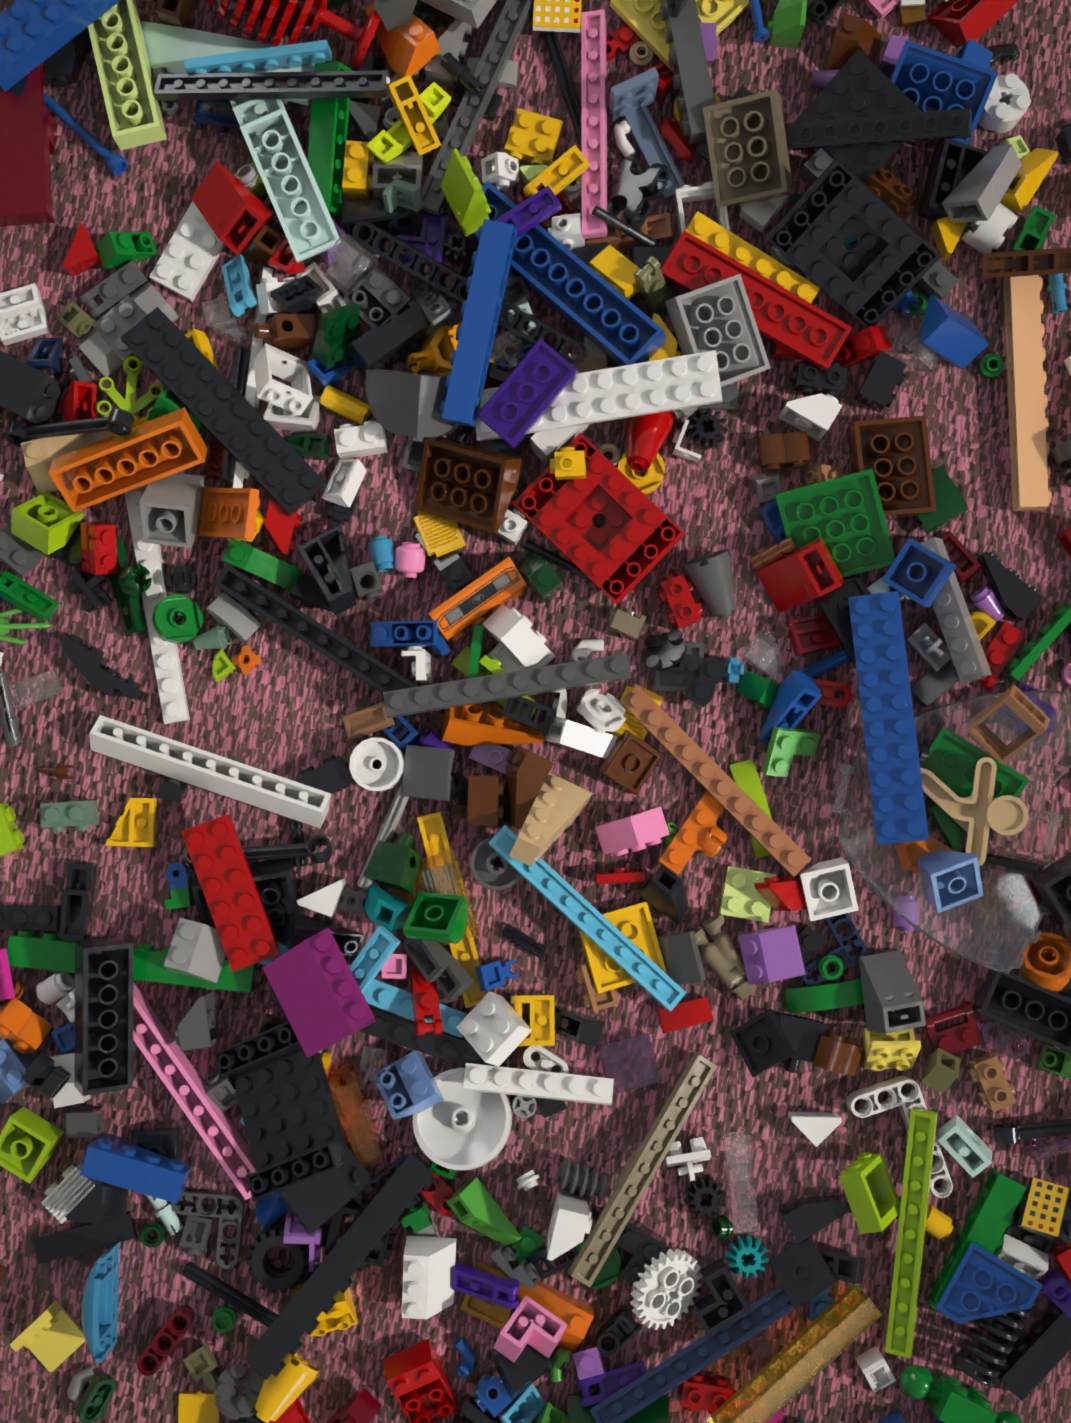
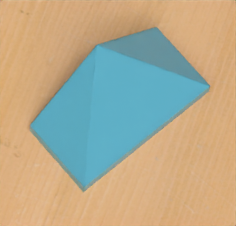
(525, 1407)

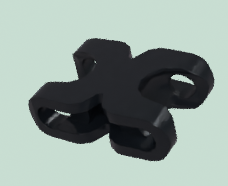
(635, 190)

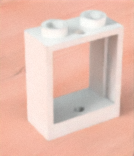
(687, 194)
(269, 363)

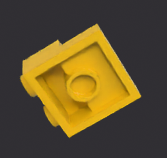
(533, 138)

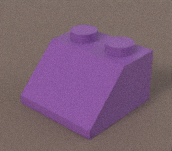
(771, 954)

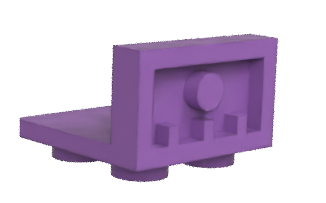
(296, 1234)

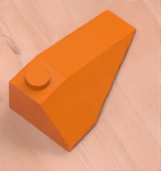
(484, 726)

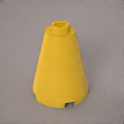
(281, 1391)

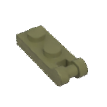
(653, 285)

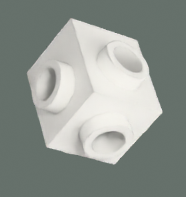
(500, 170)
(568, 230)

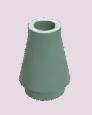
(214, 638)

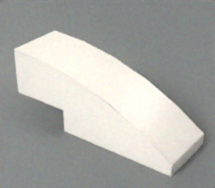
(330, 297)

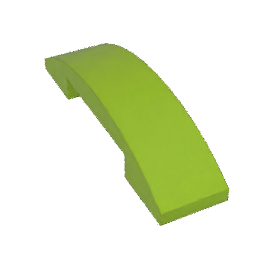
(747, 778)

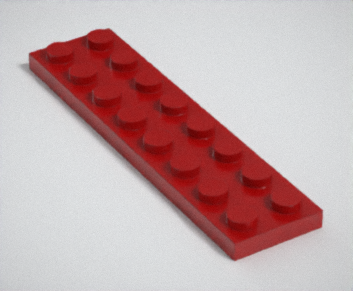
(776, 310)

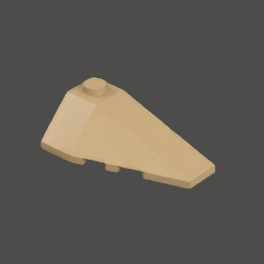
(40, 453)

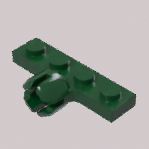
(127, 586)

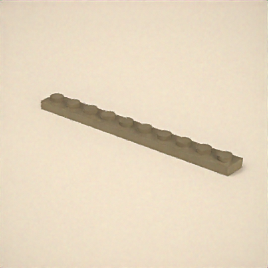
(641, 1170)

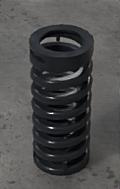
(1010, 1333)

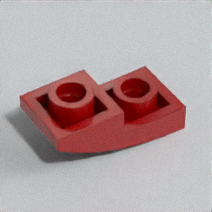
(685, 1015)

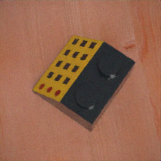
(1047, 1211)

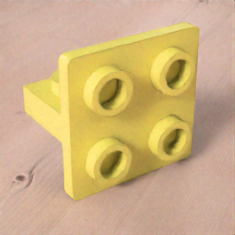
(890, 1050)

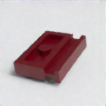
(811, 635)

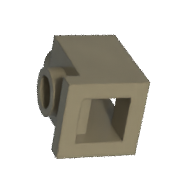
(626, 622)

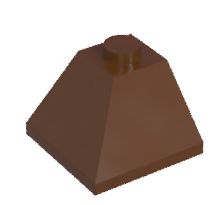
(849, 36)

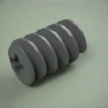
(582, 1180)

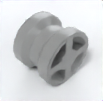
(526, 1108)

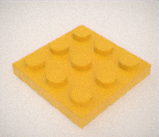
(638, 927)

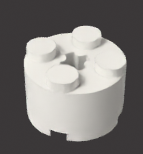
(1005, 104)
(989, 234)

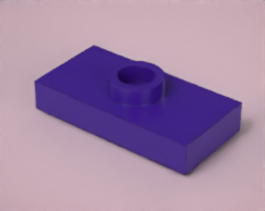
(1058, 1291)

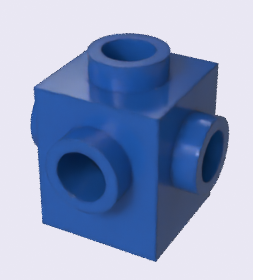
(495, 1405)

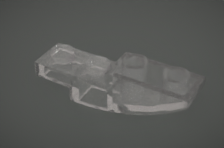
(740, 1182)

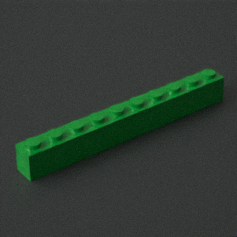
(57, 954)

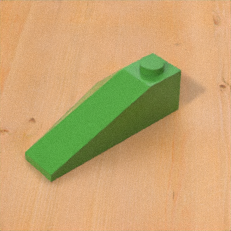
(787, 23)

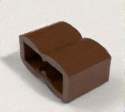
(783, 450)
(838, 1054)

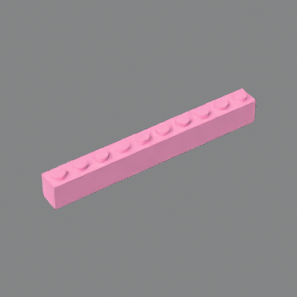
(190, 1094)

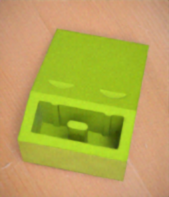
(464, 194)

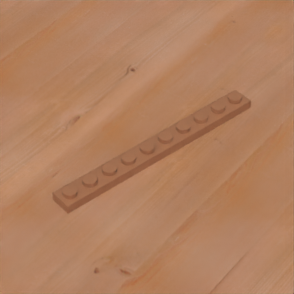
(716, 781)

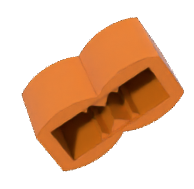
(22, 1026)

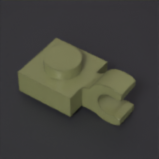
(201, 1365)

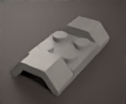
(103, 341)

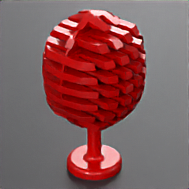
(299, 15)

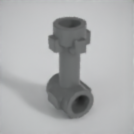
(169, 107)

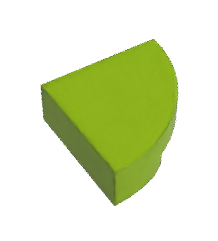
(222, 666)

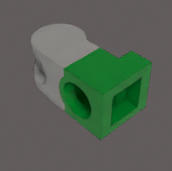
(420, 1221)

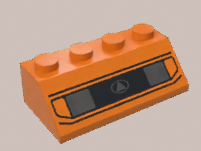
(478, 600)

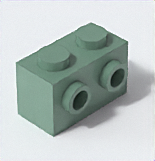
(66, 814)

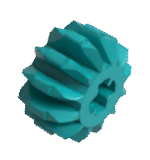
(746, 1265)

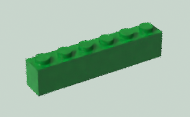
(327, 142)
(984, 1226)

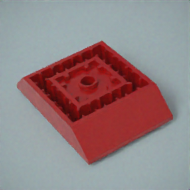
(634, 530)

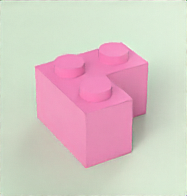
(632, 832)
(530, 1325)

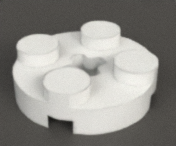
(601, 711)

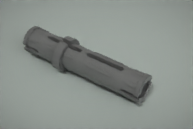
(7, 713)

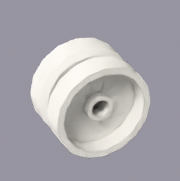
(366, 754)

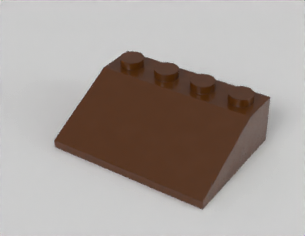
(900, 462)
(466, 483)

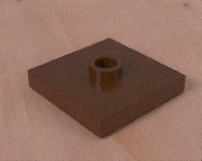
(630, 762)

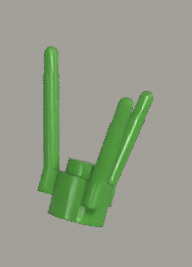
(5, 626)

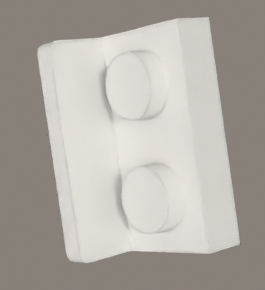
(422, 667)

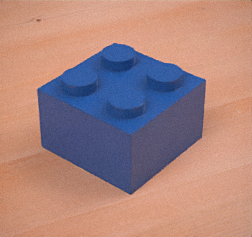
(919, 572)

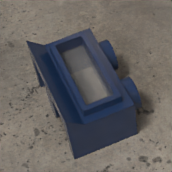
(217, 113)

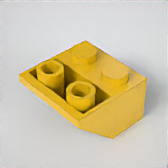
(339, 1317)

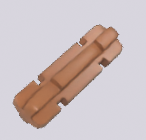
(773, 553)

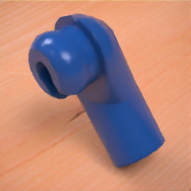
(467, 1358)

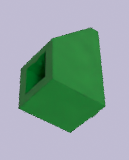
(122, 247)

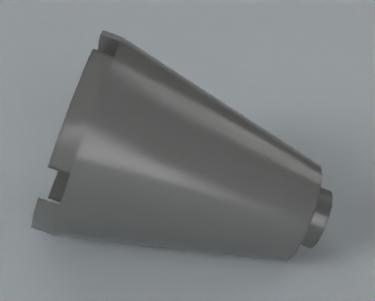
(714, 581)

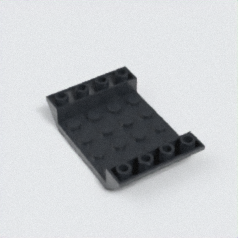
(283, 1109)

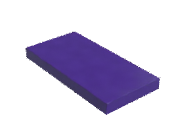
(527, 393)

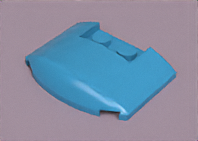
(101, 1304)

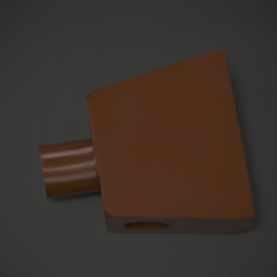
(287, 331)

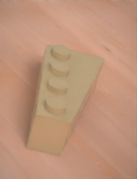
(550, 815)

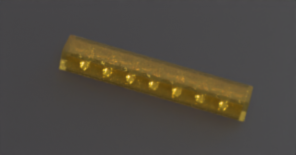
(800, 1360)

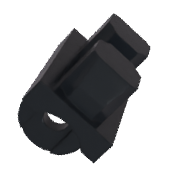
(92, 587)

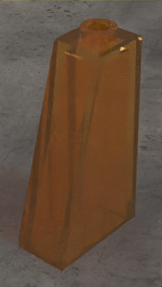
(356, 1116)

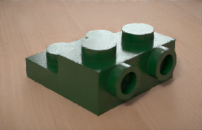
(336, 333)

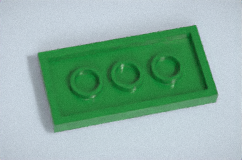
(954, 763)

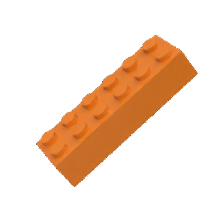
(128, 461)

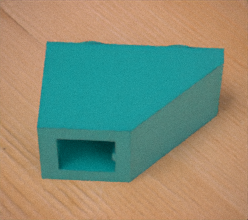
(386, 908)

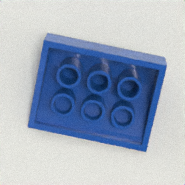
(942, 82)

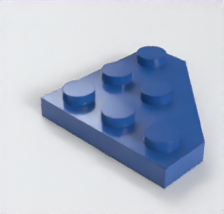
(986, 1288)

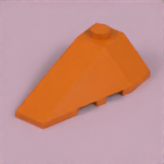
(407, 46)
(567, 1308)

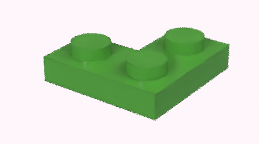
(785, 744)

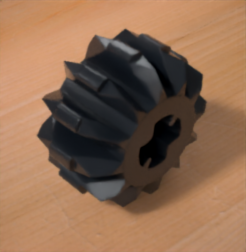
(713, 434)
(695, 1201)

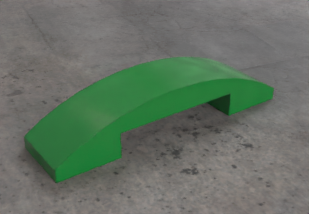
(824, 996)

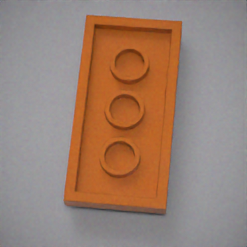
(229, 513)

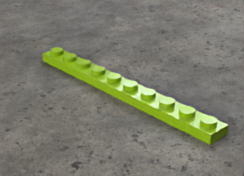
(911, 1232)

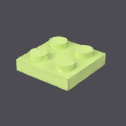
(740, 896)

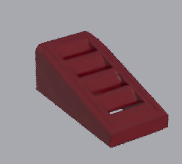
(969, 560)

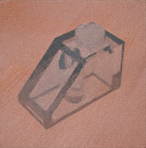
(764, 655)

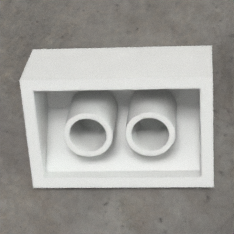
(568, 1223)
(427, 1276)

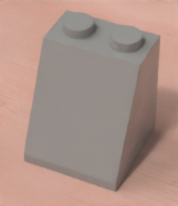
(171, 510)

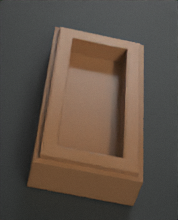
(367, 721)

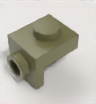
(75, 319)

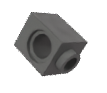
(361, 572)
(83, 1122)

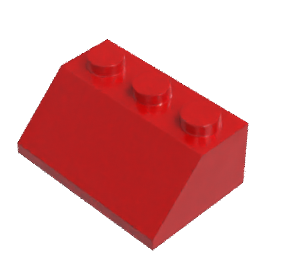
(968, 18)

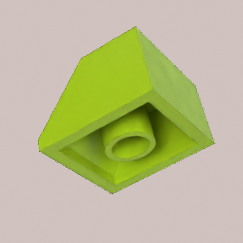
(45, 522)
(27, 1144)

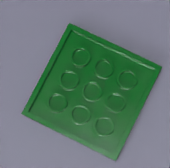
(846, 517)

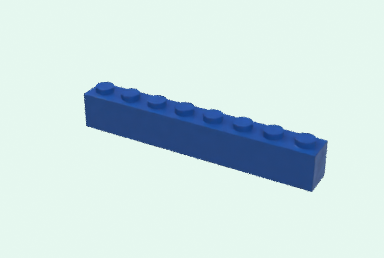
(479, 322)

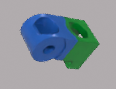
(180, 885)

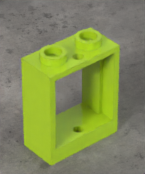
(867, 1214)

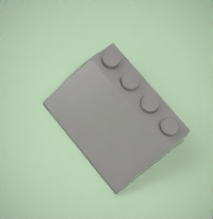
(722, 321)

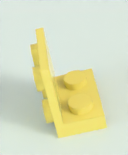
(51, 1337)

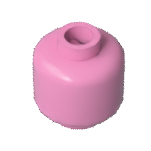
(410, 559)

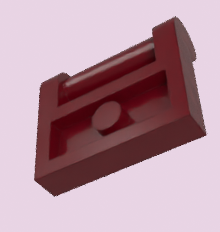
(955, 1037)

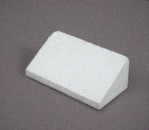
(344, 482)
(1023, 1257)

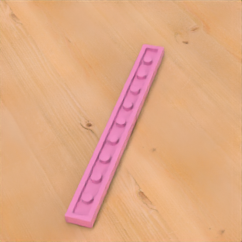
(594, 120)

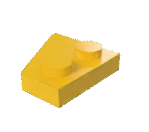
(136, 824)

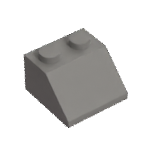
(196, 951)

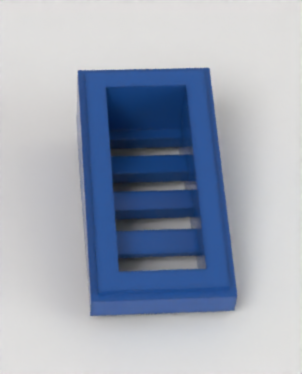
(411, 739)

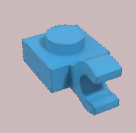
(733, 670)

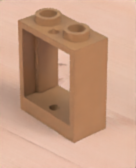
(1024, 709)

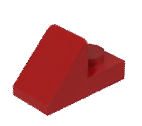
(285, 261)

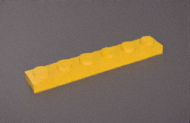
(750, 256)

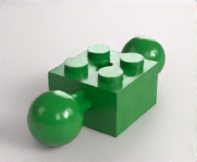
(952, 1400)

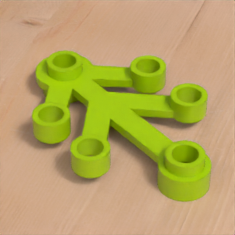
(129, 403)

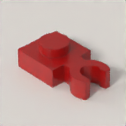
(621, 40)

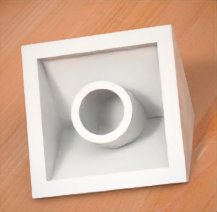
(286, 420)

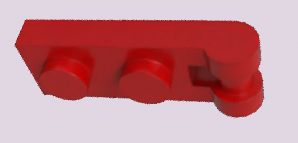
(1000, 651)
(425, 1004)

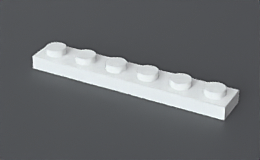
(538, 1084)

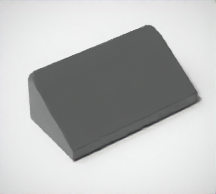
(934, 684)

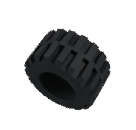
(268, 1274)

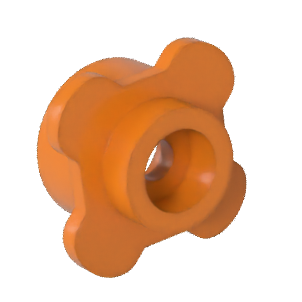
(246, 667)

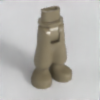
(723, 956)

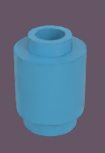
(382, 553)

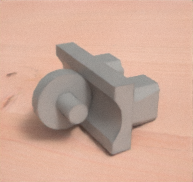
(929, 647)

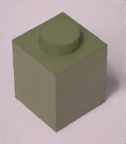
(940, 1070)

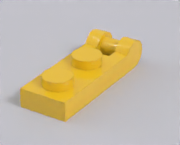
(559, 173)

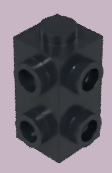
(812, 379)

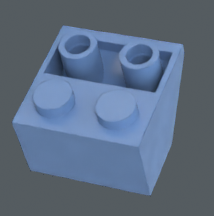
(407, 1086)

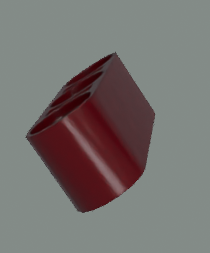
(161, 1350)

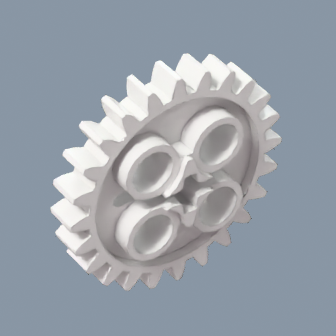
(666, 1289)

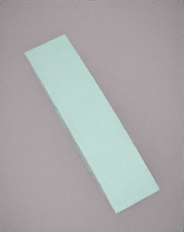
(170, 45)
(286, 175)

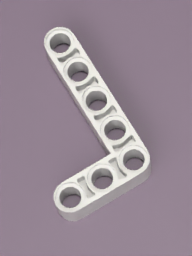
(905, 1102)

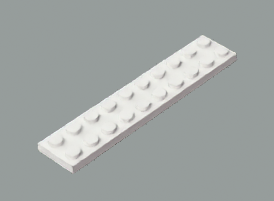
(627, 393)

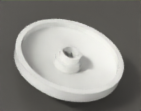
(465, 1126)

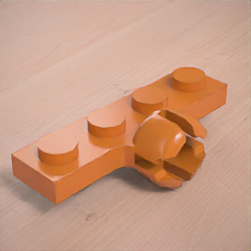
(696, 833)

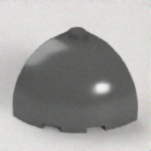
(408, 402)

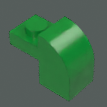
(1033, 231)

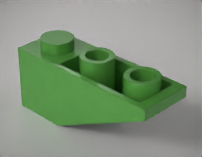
(479, 1211)

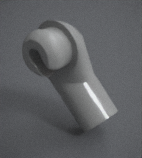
(75, 1391)

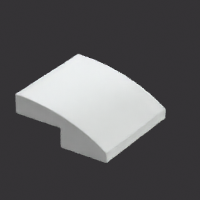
(22, 314)

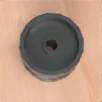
(486, 873)

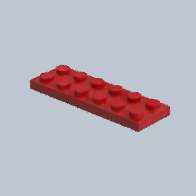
(230, 892)

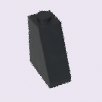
(66, 63)

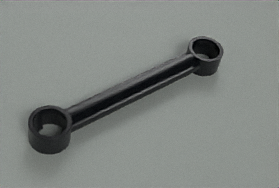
(119, 422)
(286, 851)
(1012, 1133)

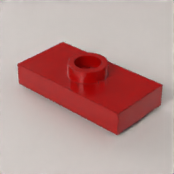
(620, 875)

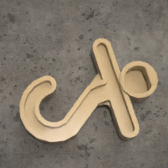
(979, 811)

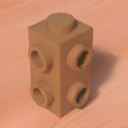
(994, 1088)

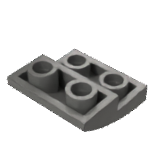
(428, 773)
(682, 957)

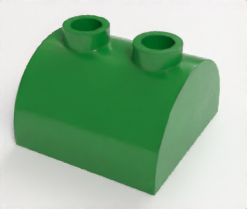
(437, 918)

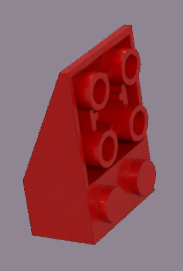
(230, 209)
(800, 576)
(420, 1383)

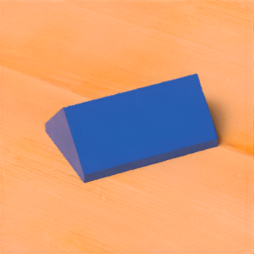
(950, 334)

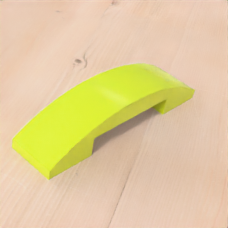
(396, 140)

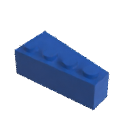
(135, 1168)

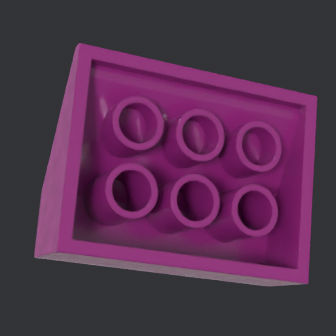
(318, 993)

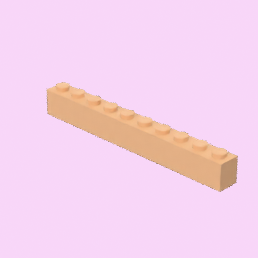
(1026, 393)

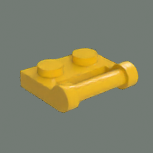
(541, 1018)

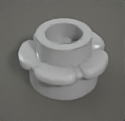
(247, 175)

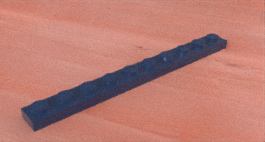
(692, 1359)

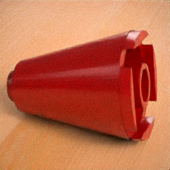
(645, 437)

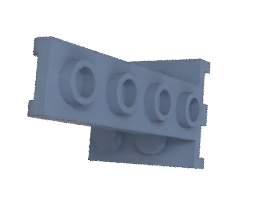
(631, 102)

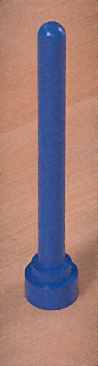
(114, 162)

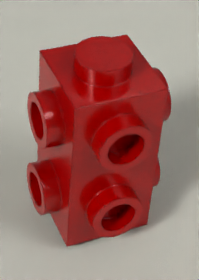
(677, 595)
(705, 1393)

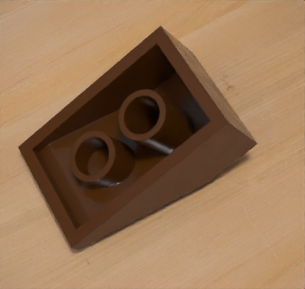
(523, 780)

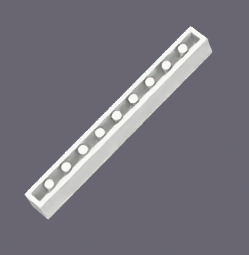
(209, 771)

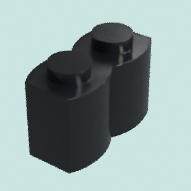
(708, 675)

